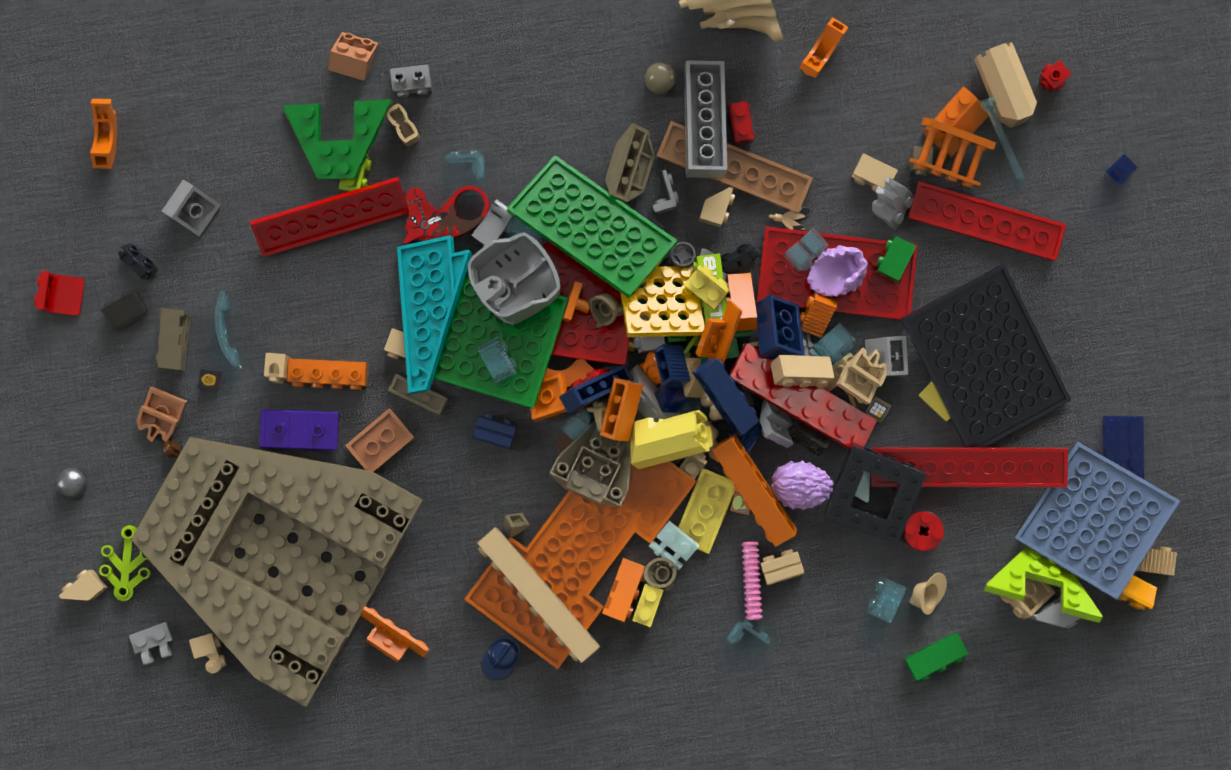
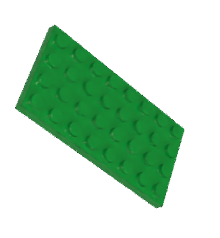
(592, 226)

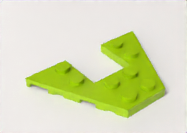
(1032, 565)

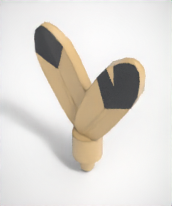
(789, 218)

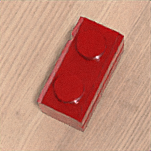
(741, 123)

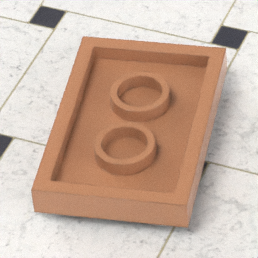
(380, 441)

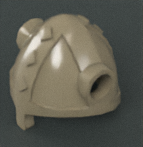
(606, 310)
(661, 573)

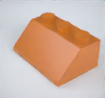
(961, 112)

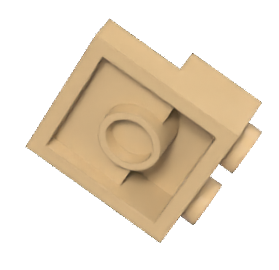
(1035, 596)

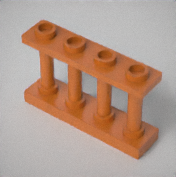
(965, 139)

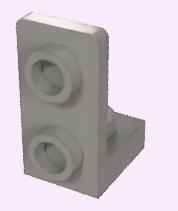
(663, 205)

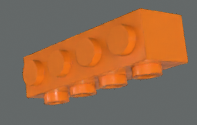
(327, 373)

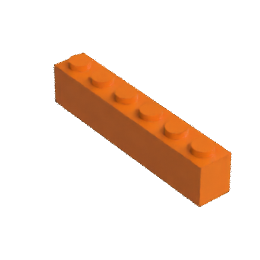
(754, 489)

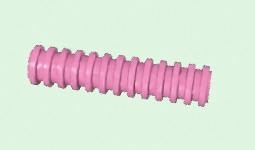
(752, 580)

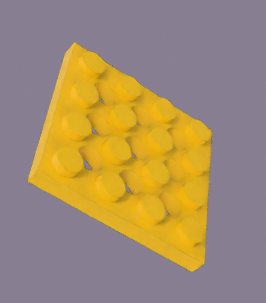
(652, 309)

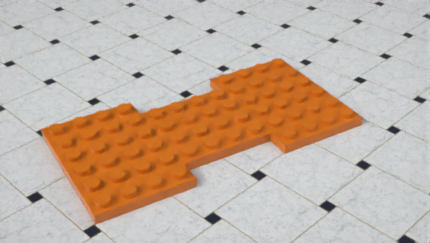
(575, 553)

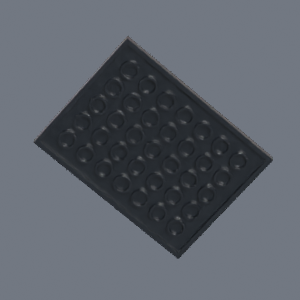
(986, 358)

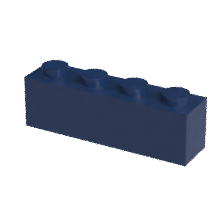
(593, 389)
(725, 396)

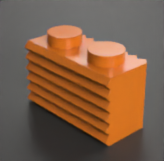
(817, 314)

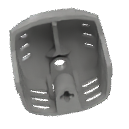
(524, 277)

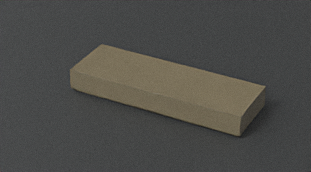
(428, 400)

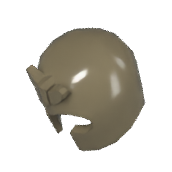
(660, 78)

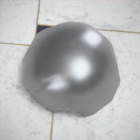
(71, 484)

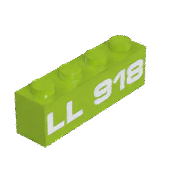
(713, 262)

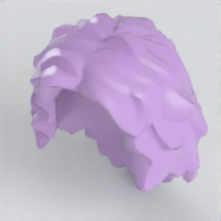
(838, 271)
(801, 485)

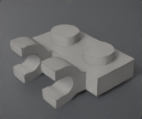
(150, 638)

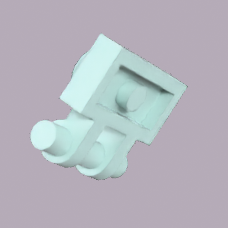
(677, 541)

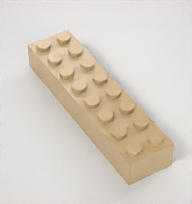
(538, 594)

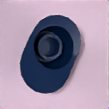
(501, 657)

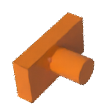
(575, 303)

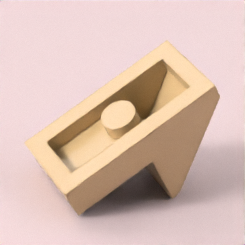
(693, 388)

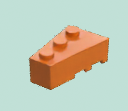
(624, 590)

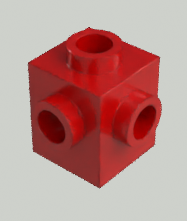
(1054, 76)

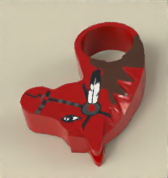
(428, 223)

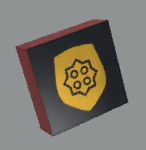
(209, 380)

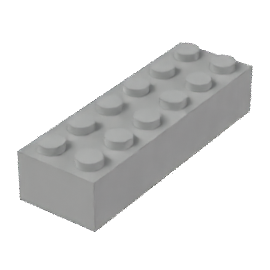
(705, 119)

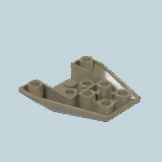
(595, 468)

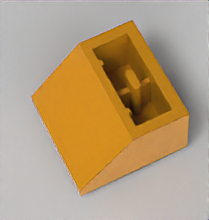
(1139, 594)

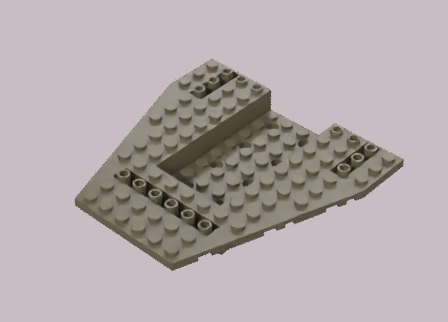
(267, 621)

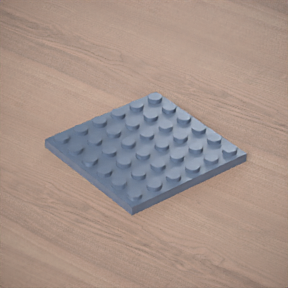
(1098, 522)

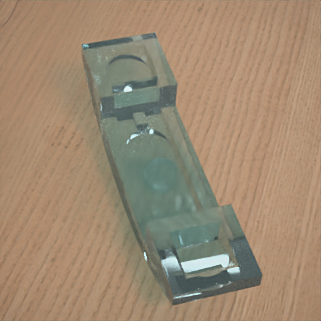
(222, 307)

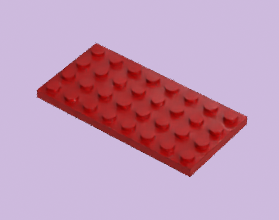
(875, 296)

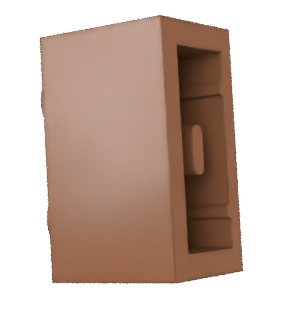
(352, 56)

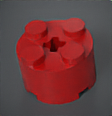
(934, 531)

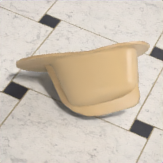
(929, 593)

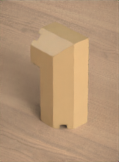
(1007, 84)

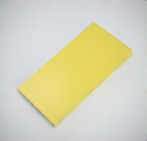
(707, 508)

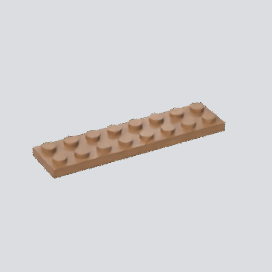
(745, 172)

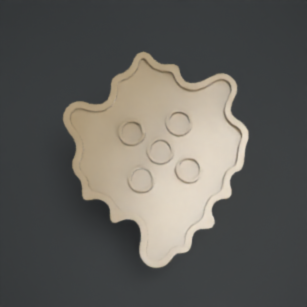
(749, 14)

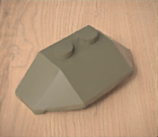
(630, 164)

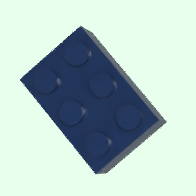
(778, 328)

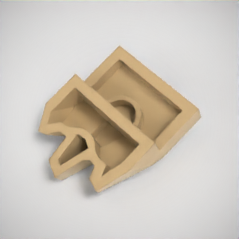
(863, 375)

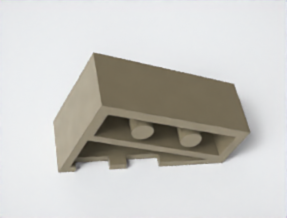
(173, 339)

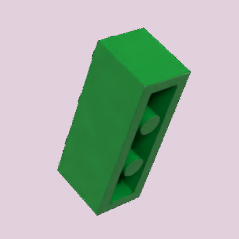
(936, 657)

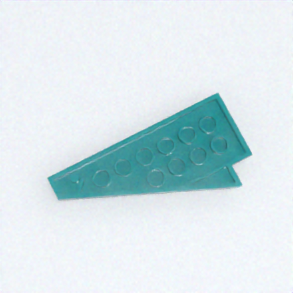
(429, 293)

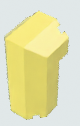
(669, 439)

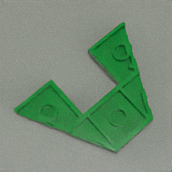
(340, 157)

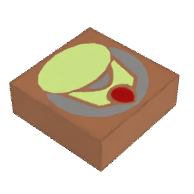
(738, 505)

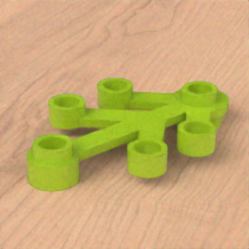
(125, 567)

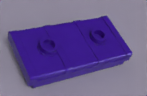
(299, 429)

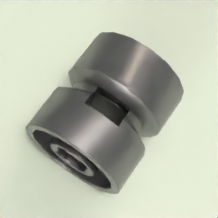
(683, 255)

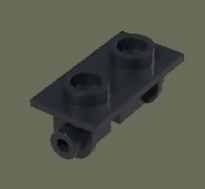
(131, 254)
(743, 254)

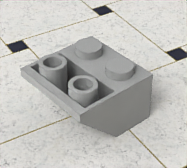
(892, 352)

